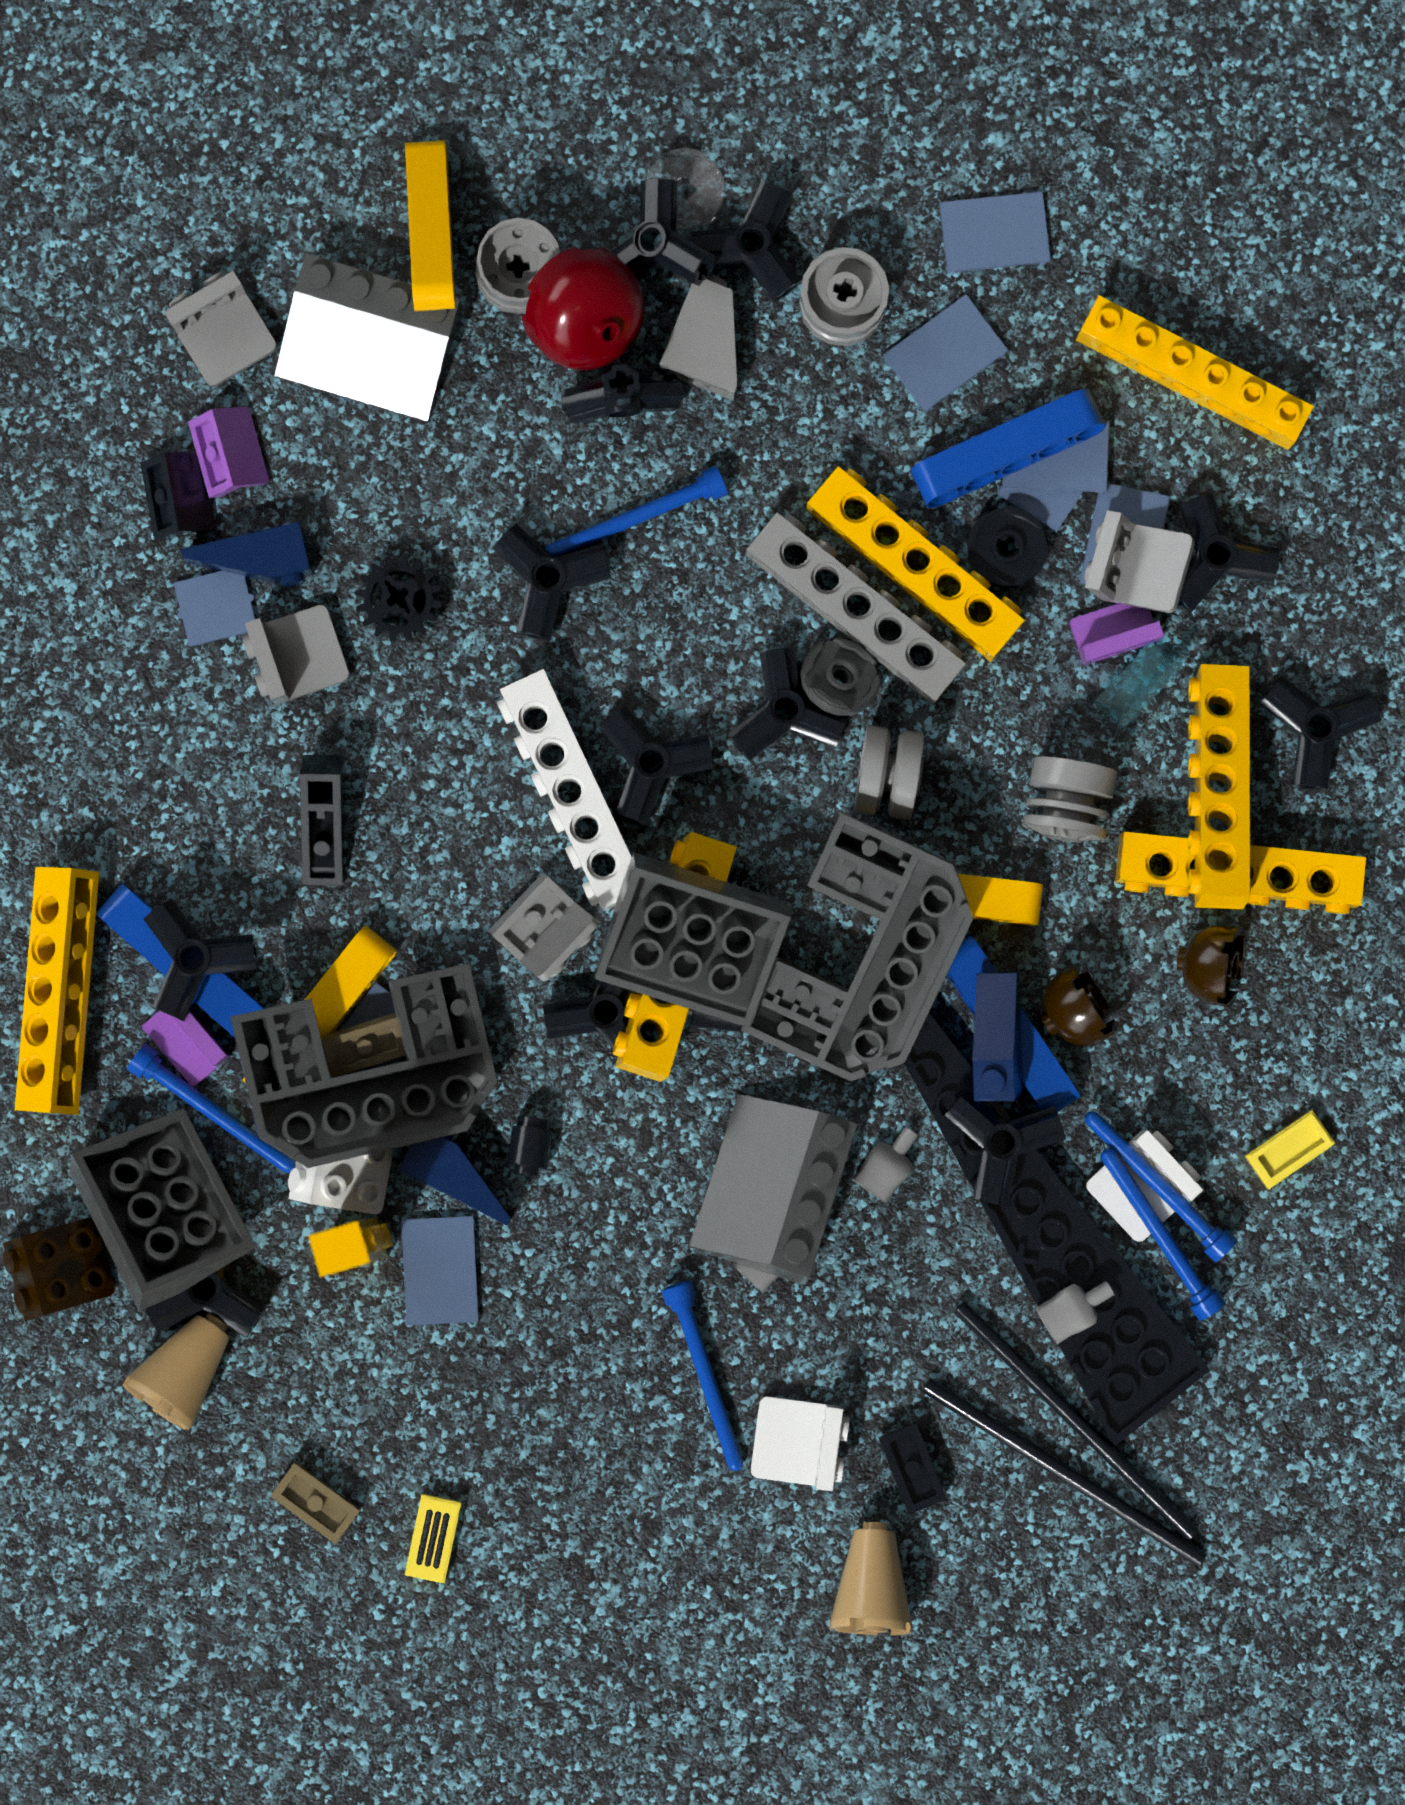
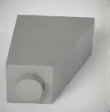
(704, 340)

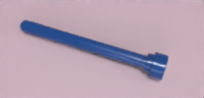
(707, 485)
(149, 1066)
(1214, 1239)
(1204, 1299)
(681, 1301)

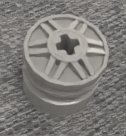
(507, 243)
(1069, 799)

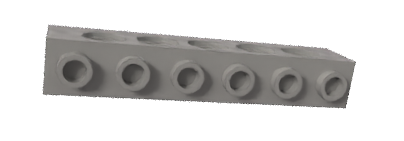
(927, 680)

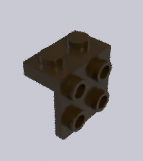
(58, 1268)

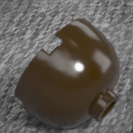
(1213, 963)
(1076, 1008)

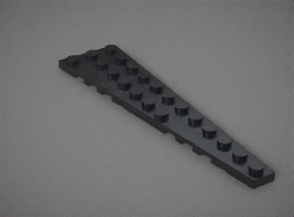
(1134, 1353)

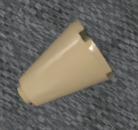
(181, 1371)
(872, 1586)

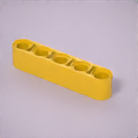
(430, 226)
(1003, 899)
(349, 979)

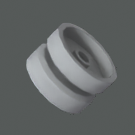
(848, 273)
(891, 773)

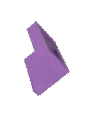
(228, 450)
(1113, 631)
(186, 1045)

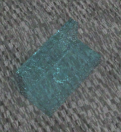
(1136, 686)

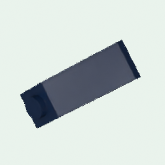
(264, 555)
(997, 1038)
(450, 1170)

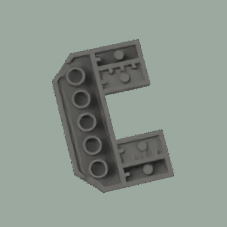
(901, 972)
(378, 1108)

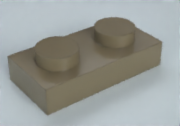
(362, 1045)
(315, 1502)

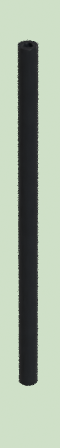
(1076, 1421)
(1064, 1472)

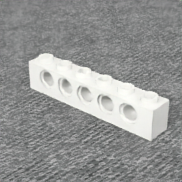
(537, 693)

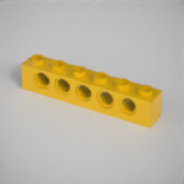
(1194, 373)
(848, 486)
(1229, 688)
(1343, 871)
(57, 990)
(633, 1052)
(350, 1245)

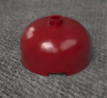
(584, 308)

